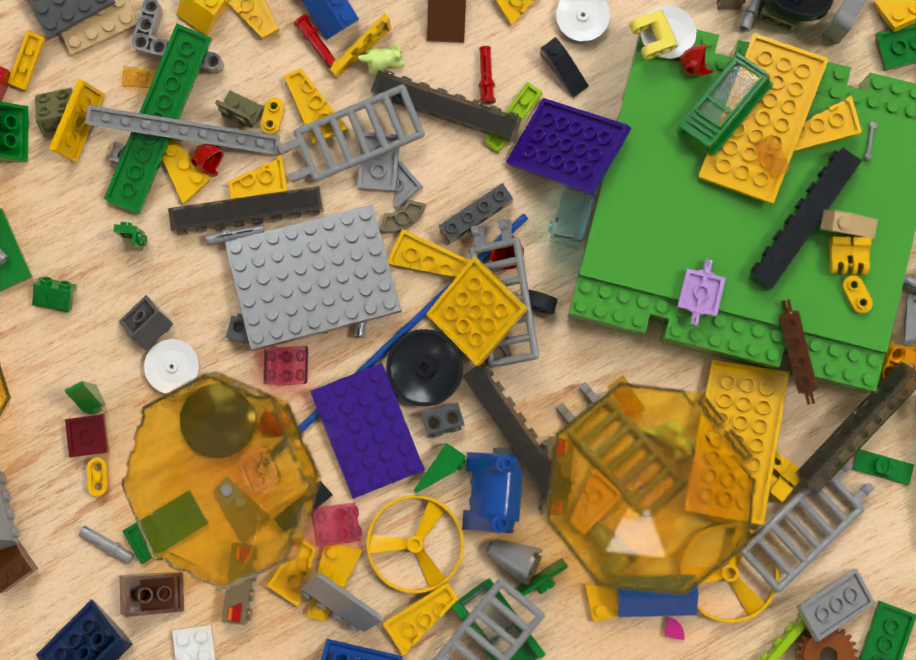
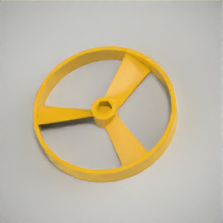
(415, 544)
(748, 598)

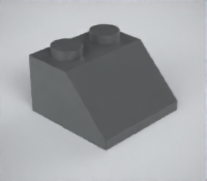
(146, 323)

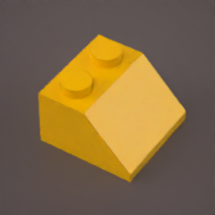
(202, 13)

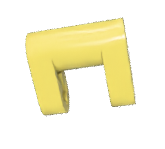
(665, 38)

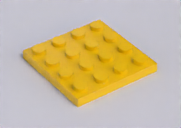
(477, 311)

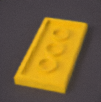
(72, 128)

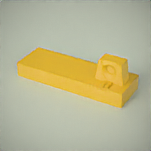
(26, 60)

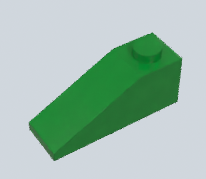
(86, 397)
(444, 465)

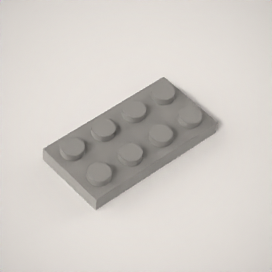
(835, 604)

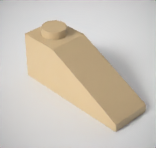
(849, 223)

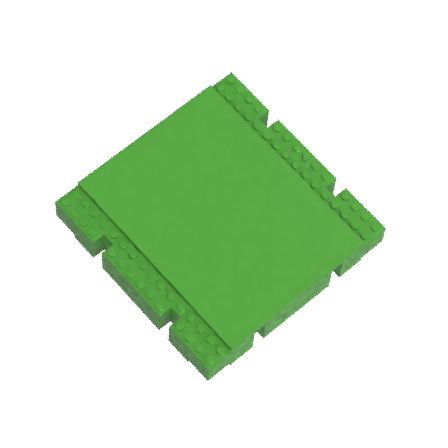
(661, 219)

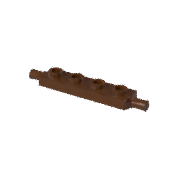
(798, 351)

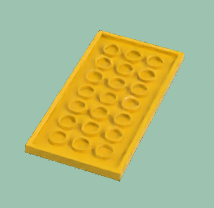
(780, 113)
(752, 406)

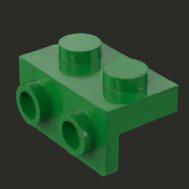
(127, 230)
(53, 294)

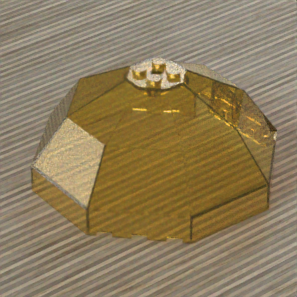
(211, 437)
(693, 497)

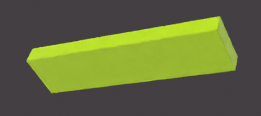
(521, 105)

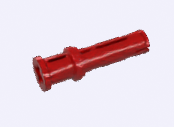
(310, 34)
(486, 84)

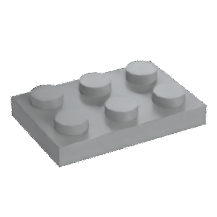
(380, 171)

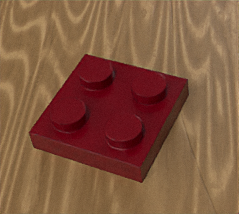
(86, 435)

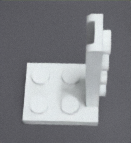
(194, 643)

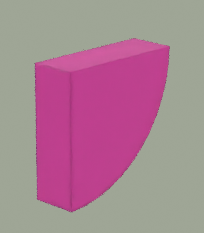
(674, 629)

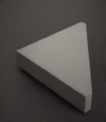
(406, 185)

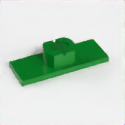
(883, 466)
(543, 579)

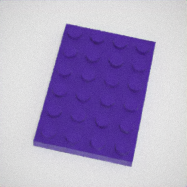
(568, 146)
(367, 430)

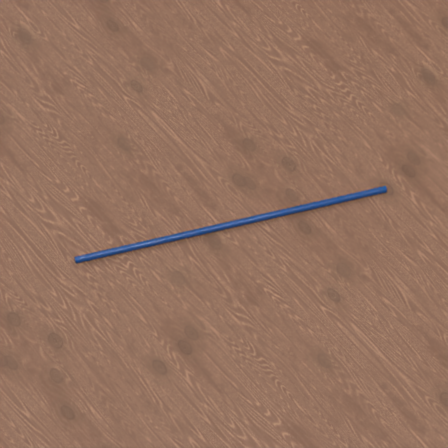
(412, 323)

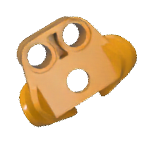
(896, 354)

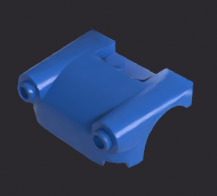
(494, 492)

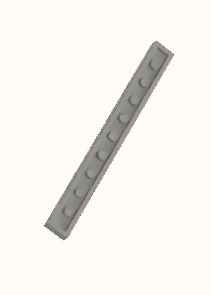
(182, 129)

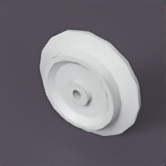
(681, 26)
(585, 28)
(162, 357)

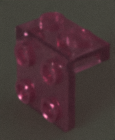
(285, 365)
(336, 524)

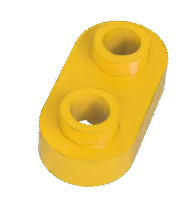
(272, 115)
(855, 295)
(95, 477)

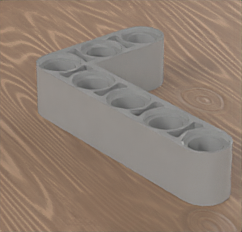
(843, 20)
(153, 42)

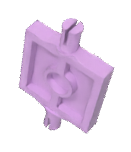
(701, 292)

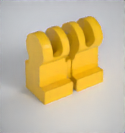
(842, 247)
(779, 486)

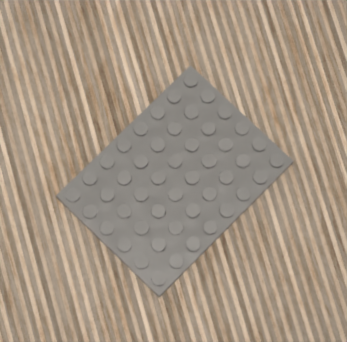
(312, 277)

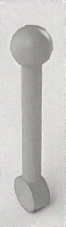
(872, 126)

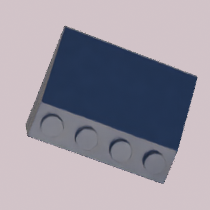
(87, 637)

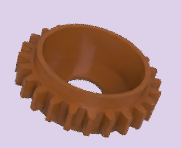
(837, 640)

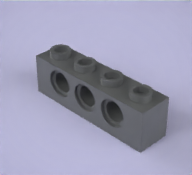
(476, 213)

